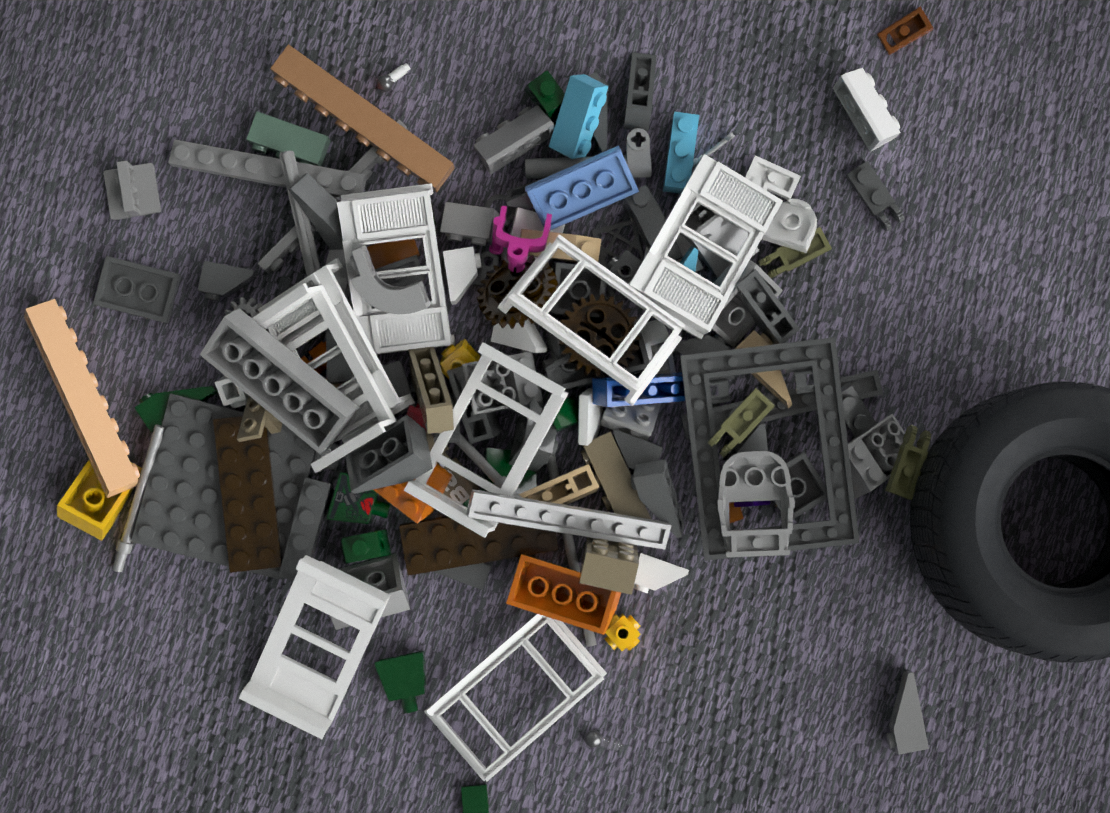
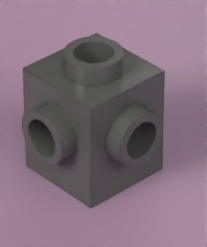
(626, 262)

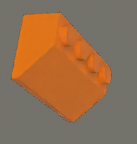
(559, 595)

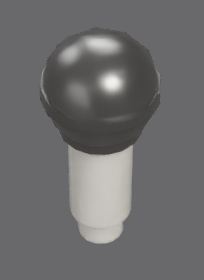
(386, 82)

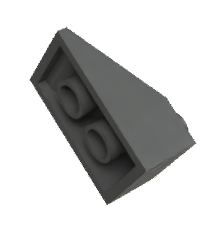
(390, 458)

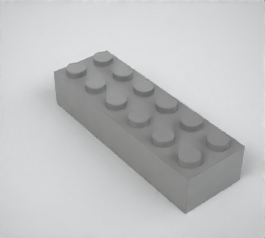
(279, 380)

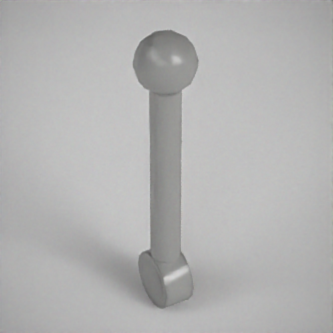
(730, 136)

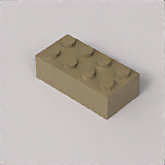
(609, 565)

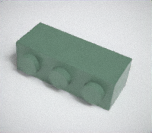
(279, 136)

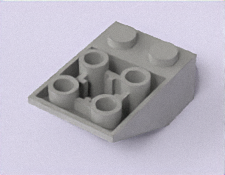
(718, 231)
(505, 382)
(874, 455)

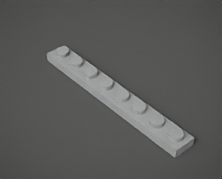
(259, 168)
(289, 243)
(568, 519)

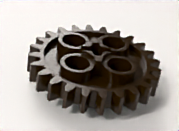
(502, 282)
(611, 316)

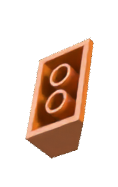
(410, 505)

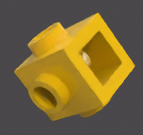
(457, 355)
(618, 623)

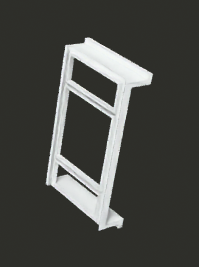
(350, 352)
(606, 364)
(450, 507)
(519, 638)

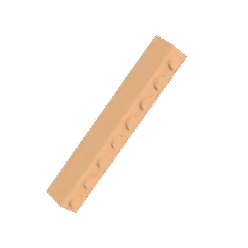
(81, 397)

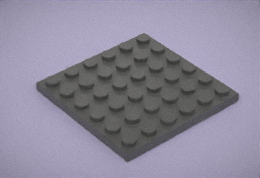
(183, 489)

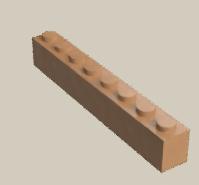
(362, 118)

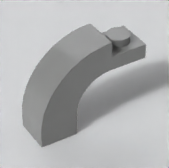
(382, 295)

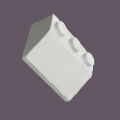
(866, 108)

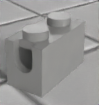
(468, 223)

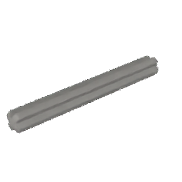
(301, 220)

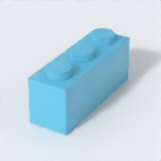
(578, 116)
(680, 151)

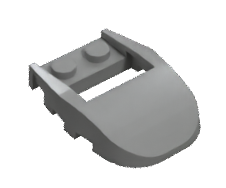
(756, 478)

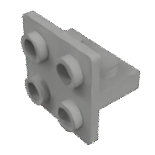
(132, 190)
(632, 420)

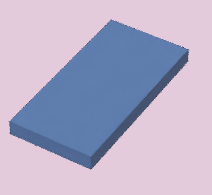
(582, 188)

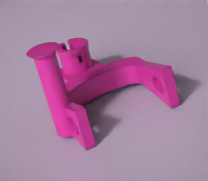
(517, 247)

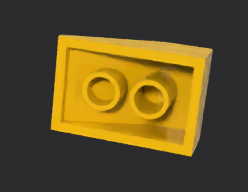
(88, 506)

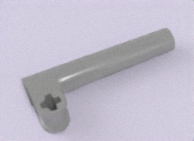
(637, 159)

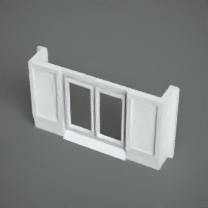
(390, 217)
(677, 288)
(308, 316)
(297, 691)

